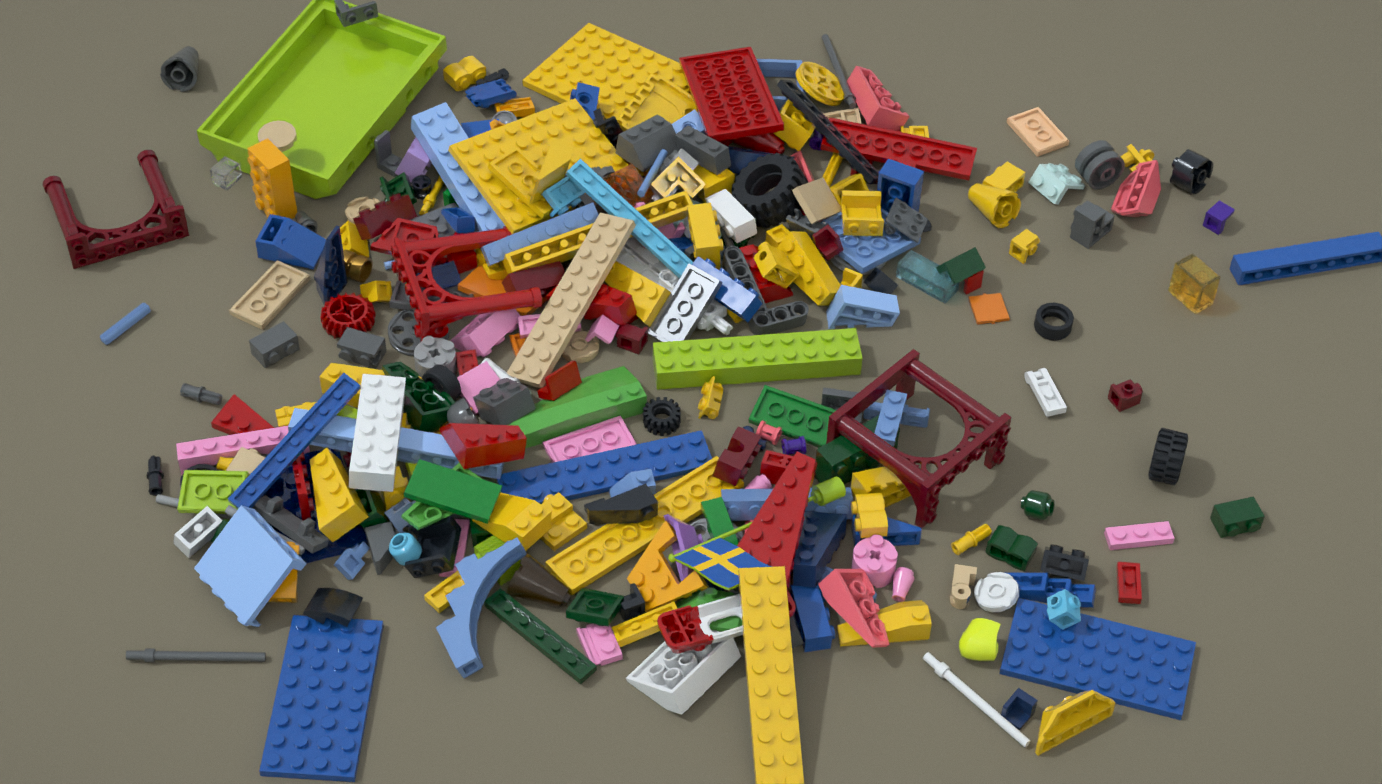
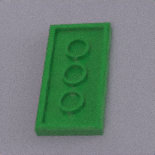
(793, 415)
(453, 491)

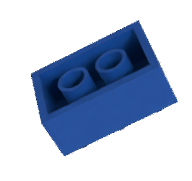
(900, 182)

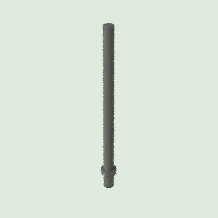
(849, 97)

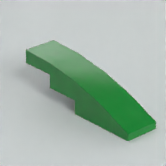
(718, 519)

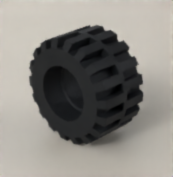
(1168, 456)

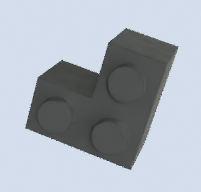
(1090, 224)

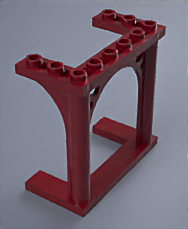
(920, 483)

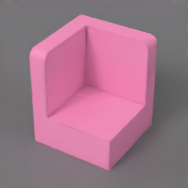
(603, 329)

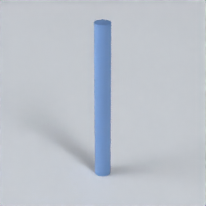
(652, 173)

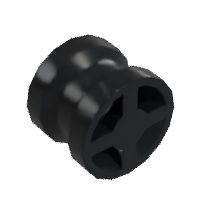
(421, 186)

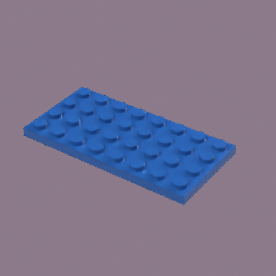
(1100, 655)
(322, 700)

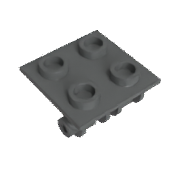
(906, 220)

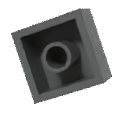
(504, 402)

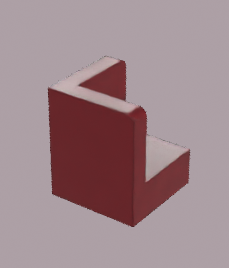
(827, 242)

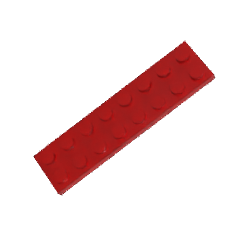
(883, 144)

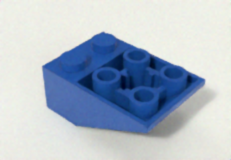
(289, 243)

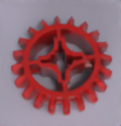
(346, 312)

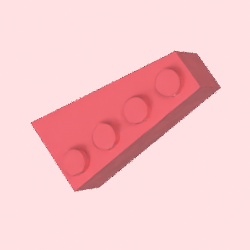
(875, 101)

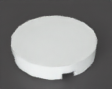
(996, 592)

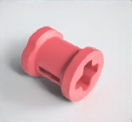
(769, 432)

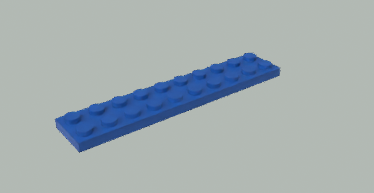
(602, 470)

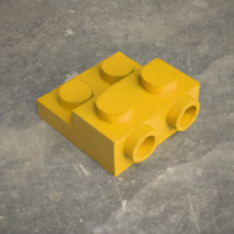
(564, 522)

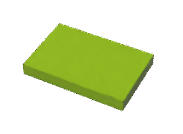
(208, 489)

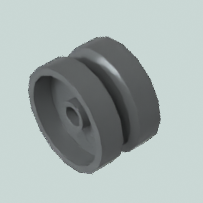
(1099, 164)

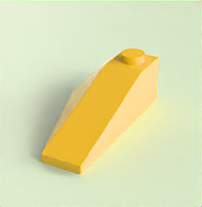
(902, 623)

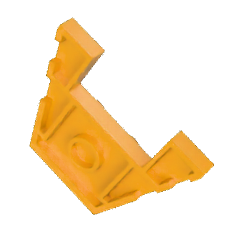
(655, 576)

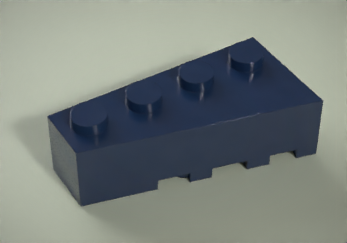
(817, 543)

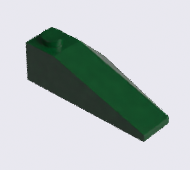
(423, 403)

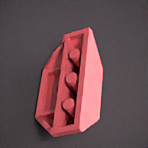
(1138, 191)

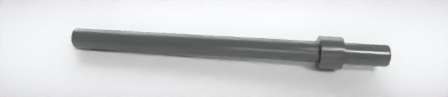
(151, 655)

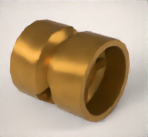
(357, 266)

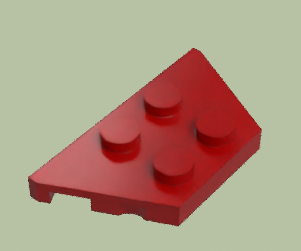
(407, 231)

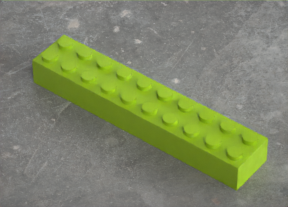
(757, 358)

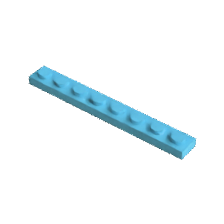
(617, 206)

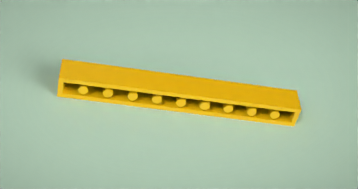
(566, 245)

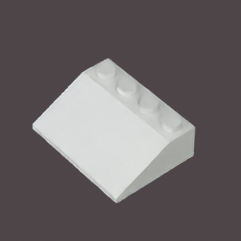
(682, 678)

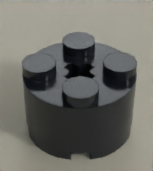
(1191, 171)

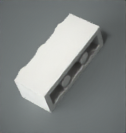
(732, 216)

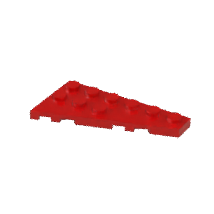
(779, 523)

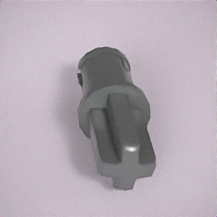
(200, 394)

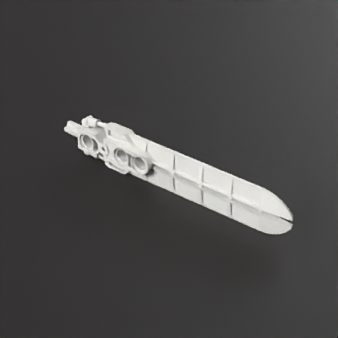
(645, 263)

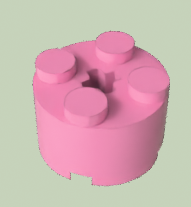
(877, 559)

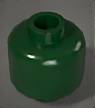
(1038, 505)

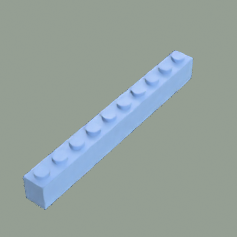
(412, 444)

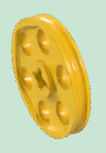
(820, 83)

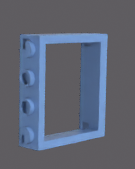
(780, 68)

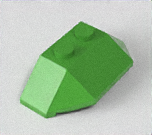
(709, 595)

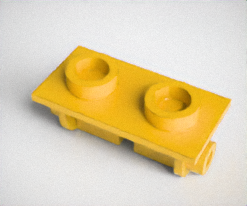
(711, 393)

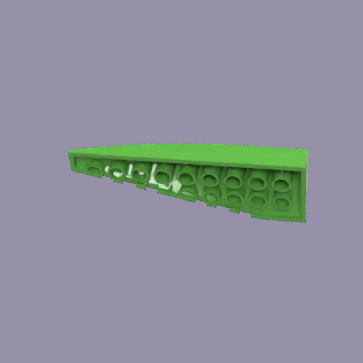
(589, 403)

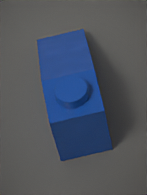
(898, 533)

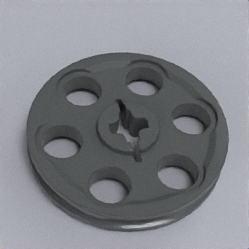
(408, 334)

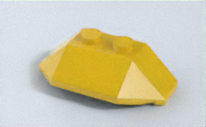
(1071, 718)

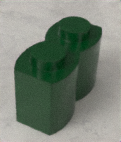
(1011, 547)

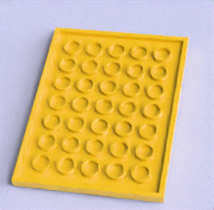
(604, 62)
(531, 134)

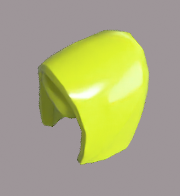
(980, 640)

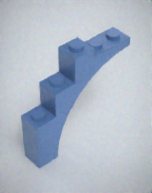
(479, 576)

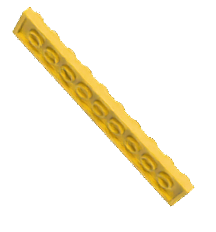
(618, 543)
(770, 676)

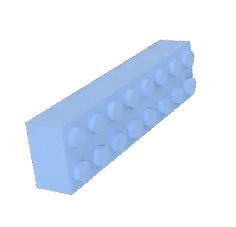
(436, 131)

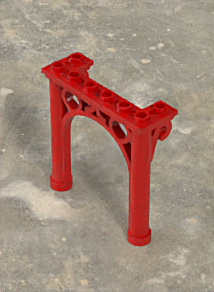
(428, 314)

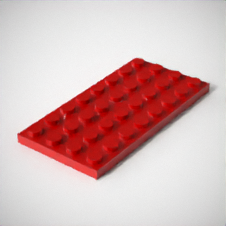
(731, 94)

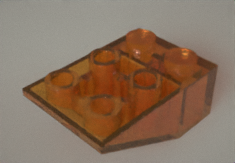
(627, 183)

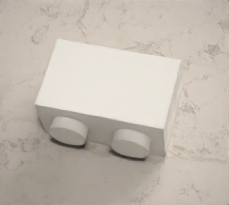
(197, 532)

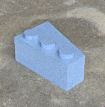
(862, 307)

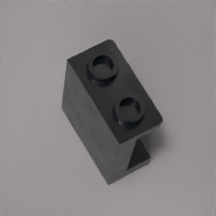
(439, 548)

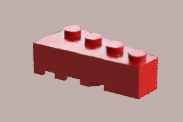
(611, 303)

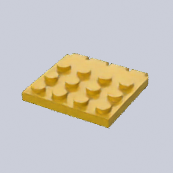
(656, 97)

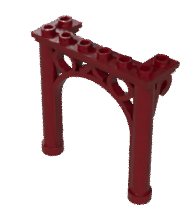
(125, 238)

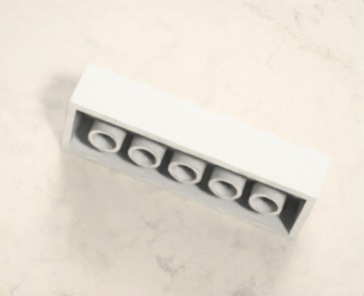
(377, 433)

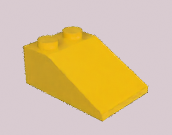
(518, 519)

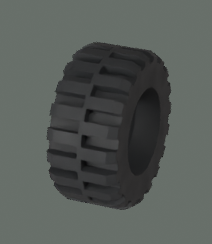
(761, 176)

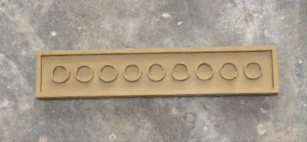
(571, 299)

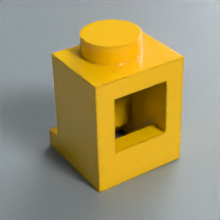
(1024, 245)

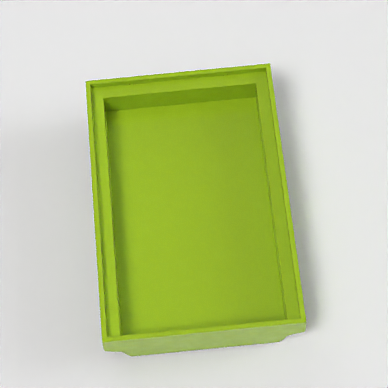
(334, 89)

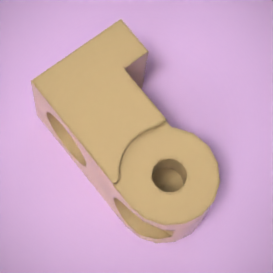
(960, 591)

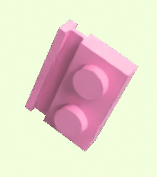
(599, 644)

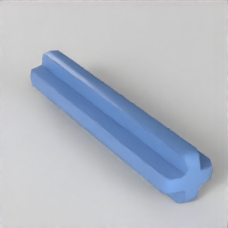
(125, 323)

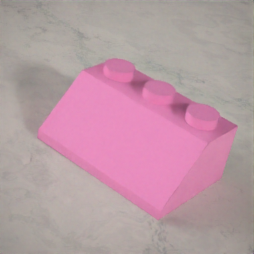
(486, 331)

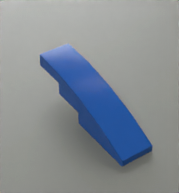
(1040, 587)

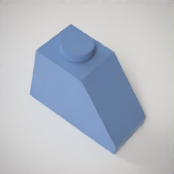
(634, 480)

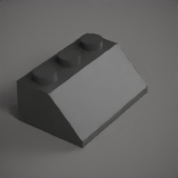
(645, 141)

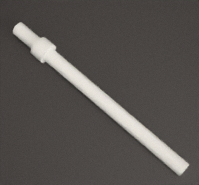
(943, 671)

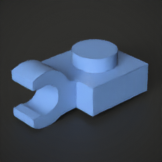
(350, 561)

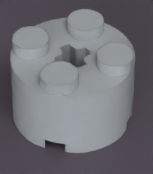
(434, 352)

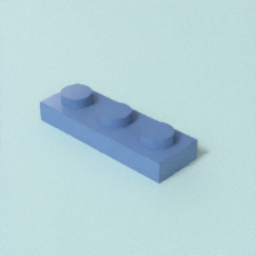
(890, 416)

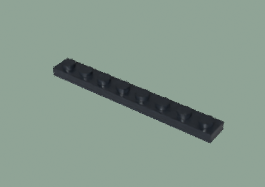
(826, 128)

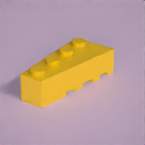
(646, 294)
(336, 504)

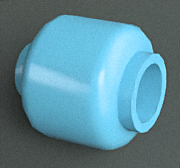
(404, 548)

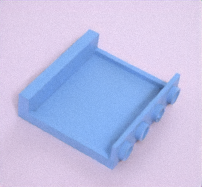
(247, 564)

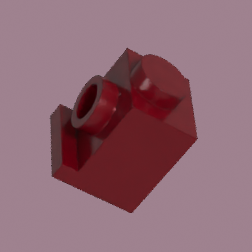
(632, 338)
(1125, 395)

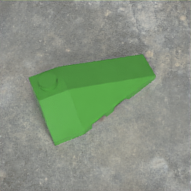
(422, 515)

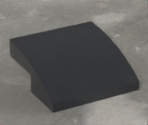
(333, 604)

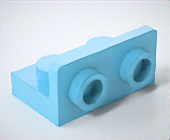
(562, 195)

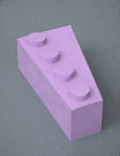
(414, 161)

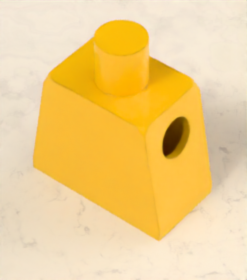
(775, 265)

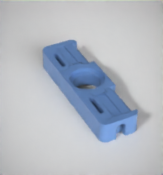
(910, 416)

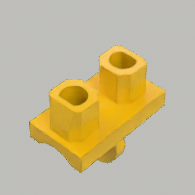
(1136, 157)

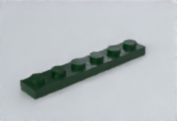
(540, 636)

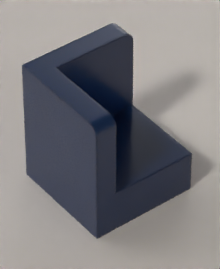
(1019, 708)

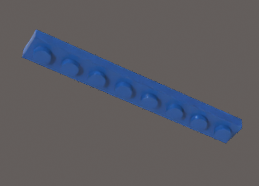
(295, 442)

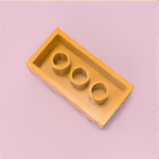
(272, 180)

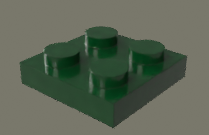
(594, 607)

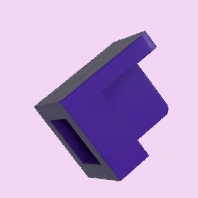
(1217, 216)

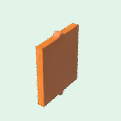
(988, 308)

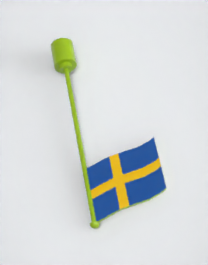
(721, 560)

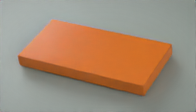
(481, 285)

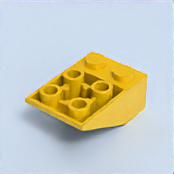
(551, 167)

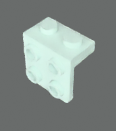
(1054, 181)

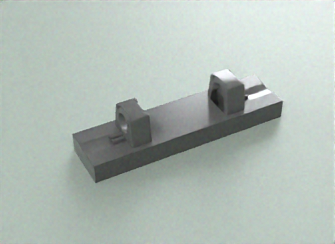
(300, 531)

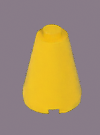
(995, 203)

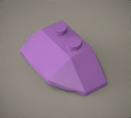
(686, 539)

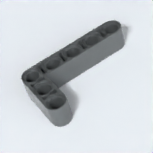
(763, 315)

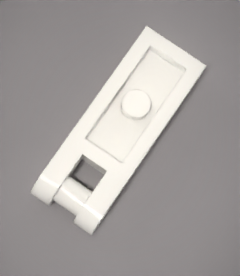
(1045, 392)

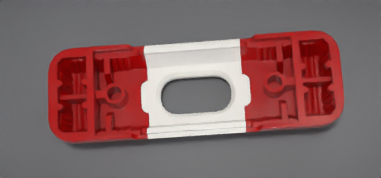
(690, 626)

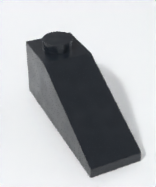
(627, 507)

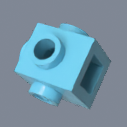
(1063, 609)

